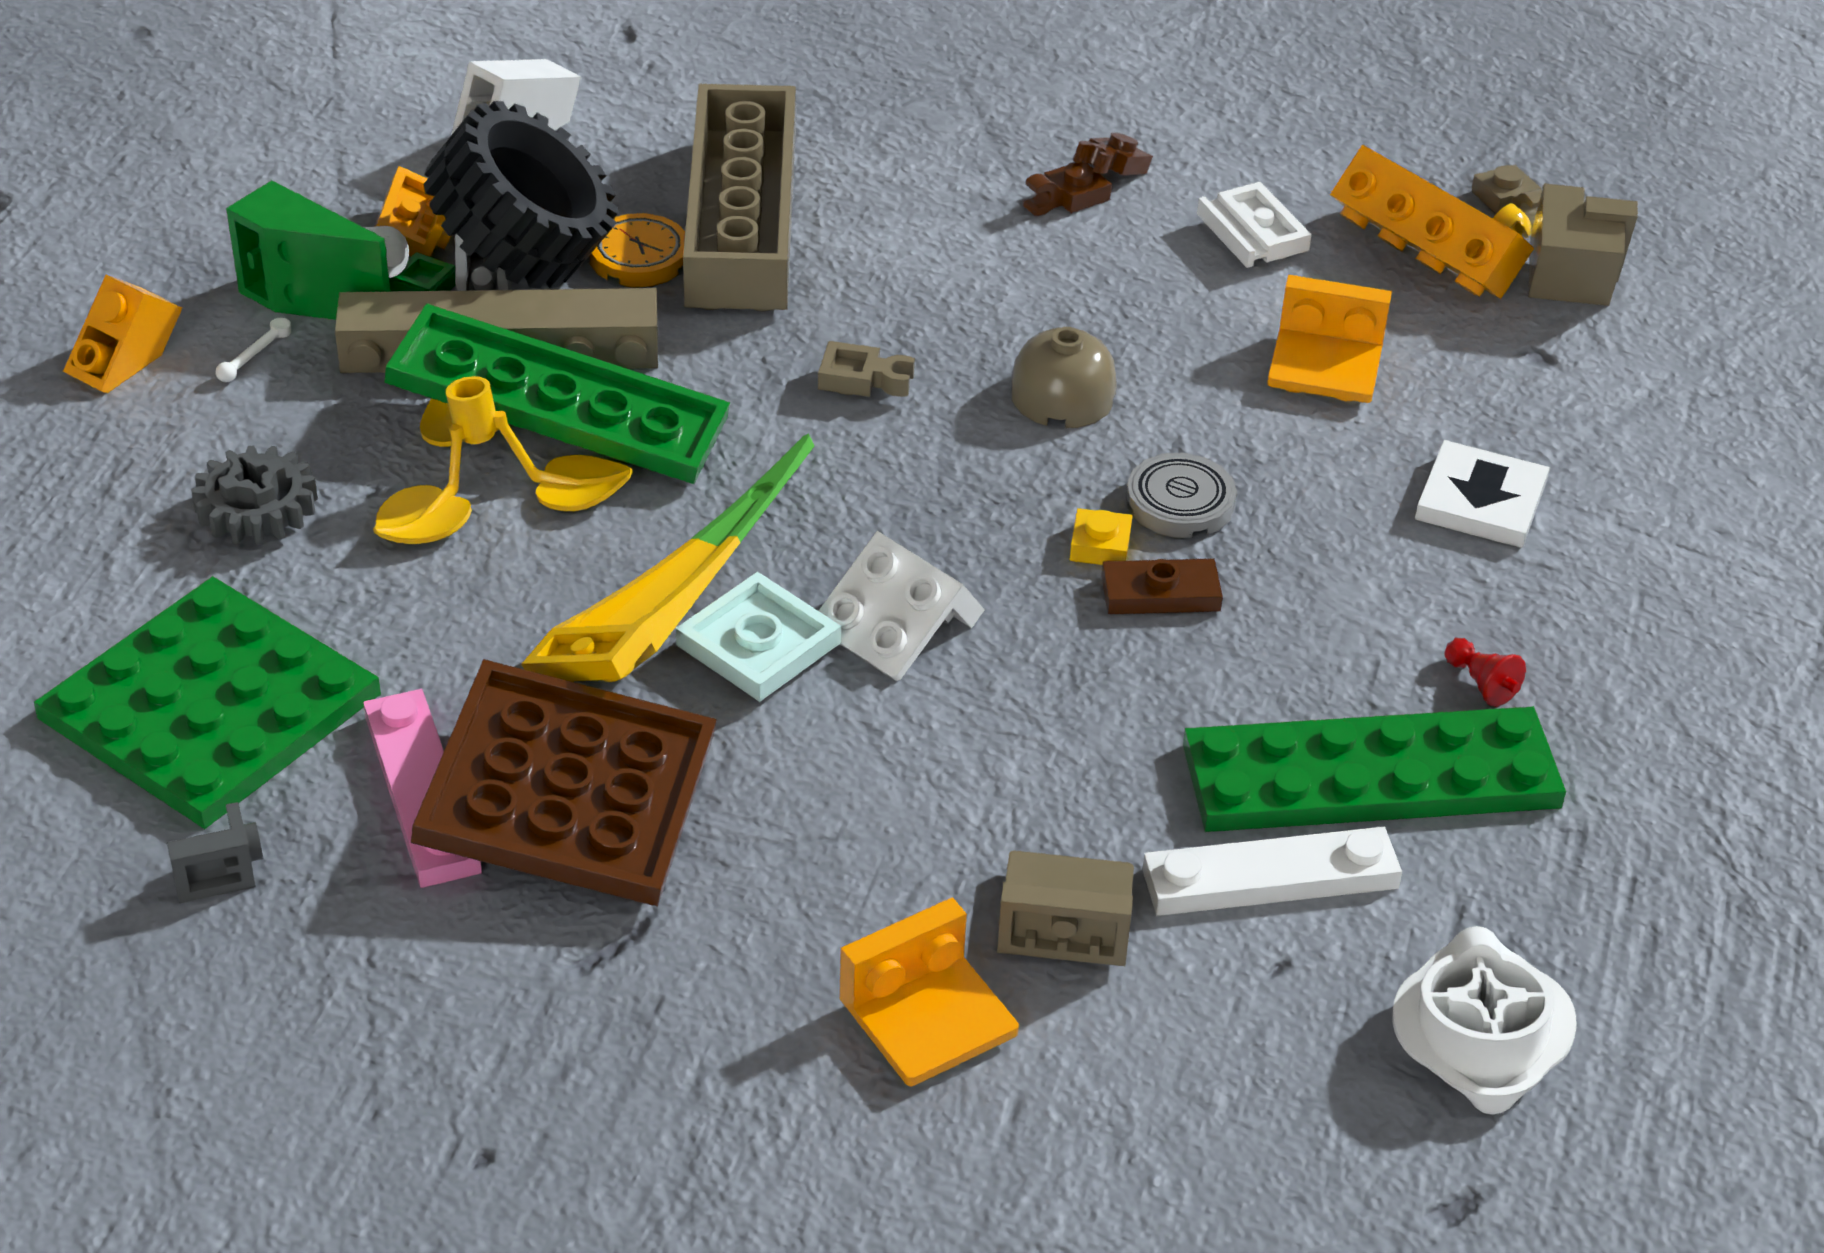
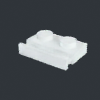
(1254, 224)

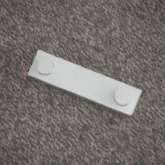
(1271, 871)

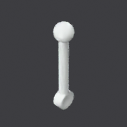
(279, 328)

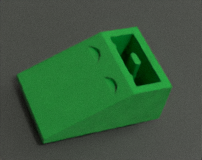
(301, 254)

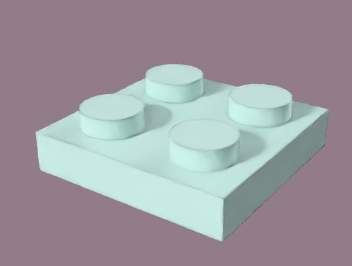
(758, 636)

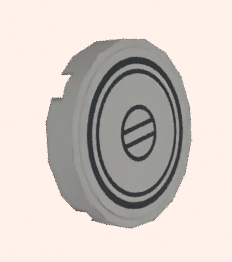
(1181, 495)

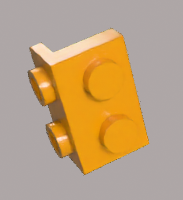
(409, 211)

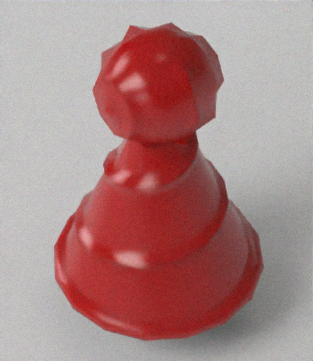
(1495, 674)

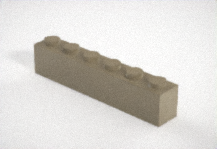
(599, 323)

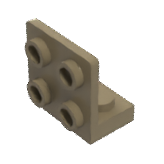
(1066, 908)

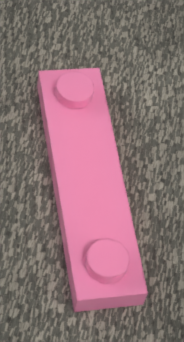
(409, 757)

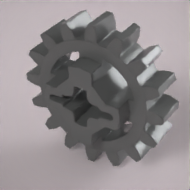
(254, 494)

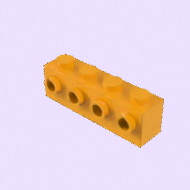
(1432, 222)

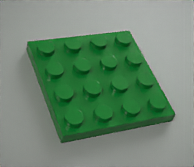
(207, 700)

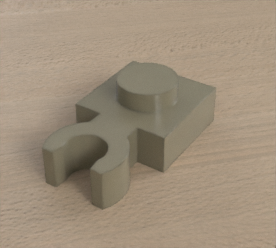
(858, 368)

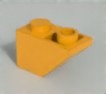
(121, 334)

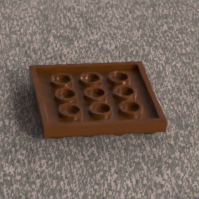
(566, 782)

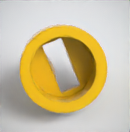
(1514, 219)

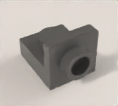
(217, 860)

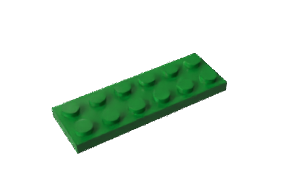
(562, 393)
(1372, 769)

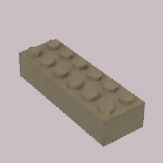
(740, 198)

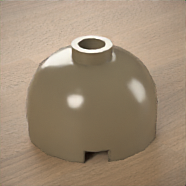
(1064, 378)

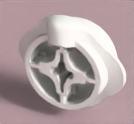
(1484, 1020)

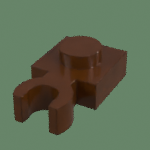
(1115, 154)

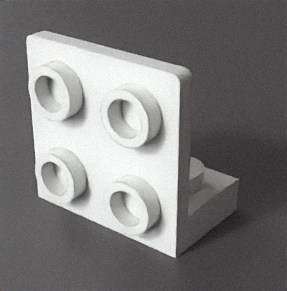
(894, 605)

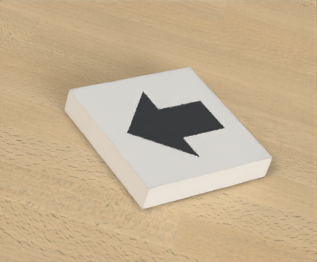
(1482, 493)

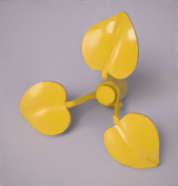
(430, 514)

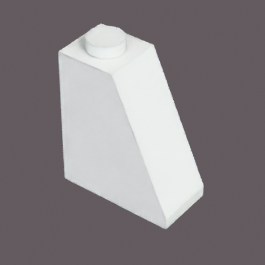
(529, 83)

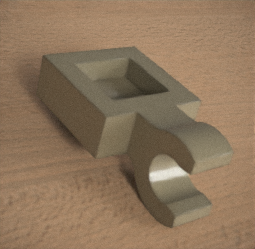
(1507, 186)

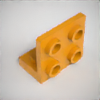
(1329, 339)
(922, 995)

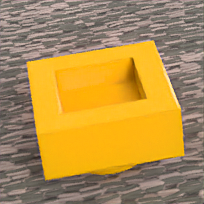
(1100, 536)

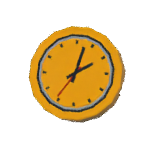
(640, 250)

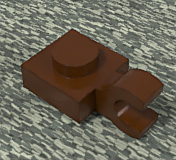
(1069, 186)

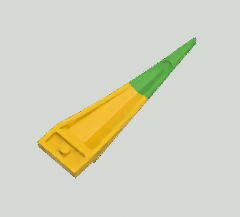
(638, 618)

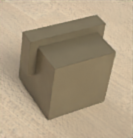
(1578, 245)

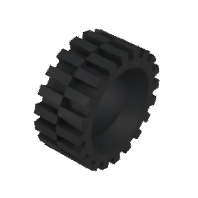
(520, 195)

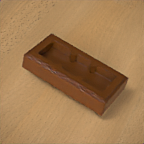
(1161, 586)

